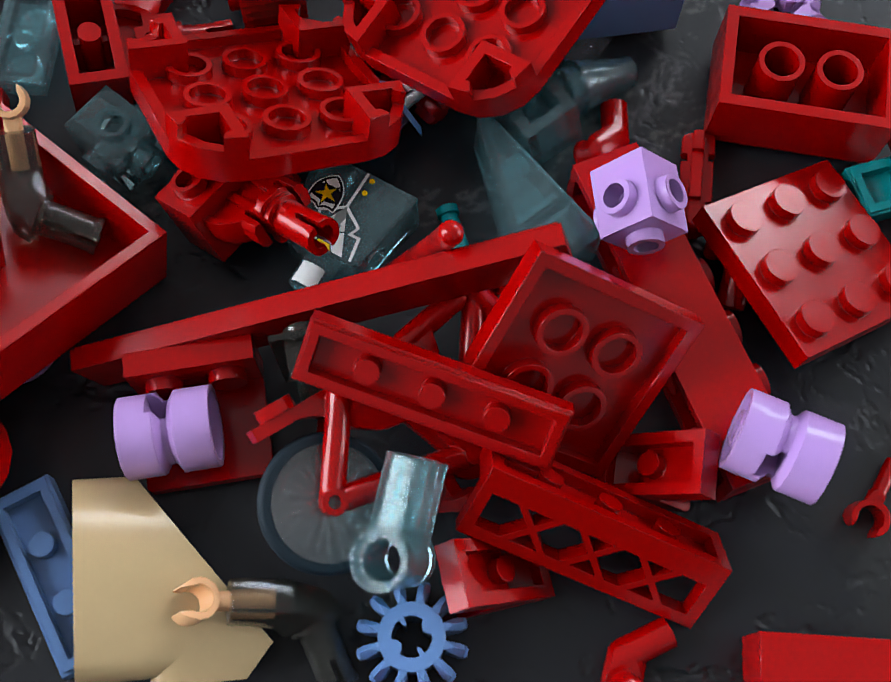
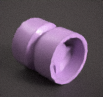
(160, 432)
(789, 449)

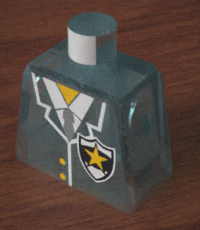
(371, 222)

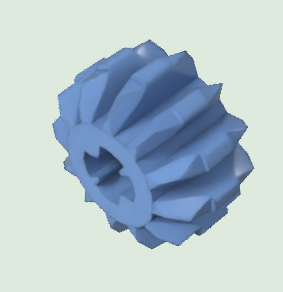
(432, 628)

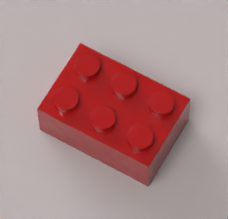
(800, 84)

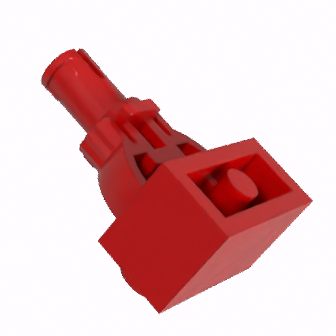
(96, 43)
(231, 213)

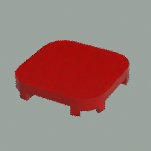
(468, 52)
(262, 98)

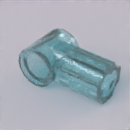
(402, 516)

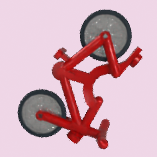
(325, 483)

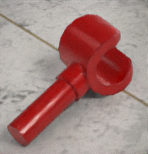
(874, 502)

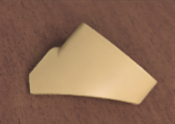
(124, 600)

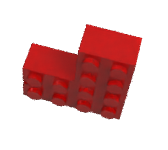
(62, 293)

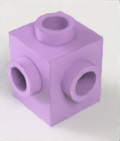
(639, 202)

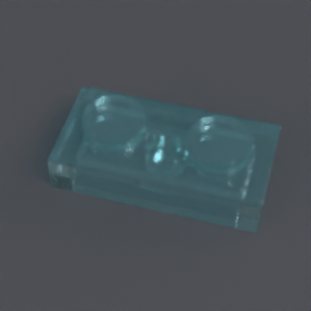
(28, 46)

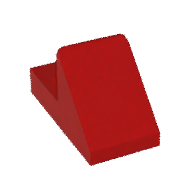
(667, 467)
(488, 579)

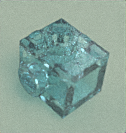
(116, 140)

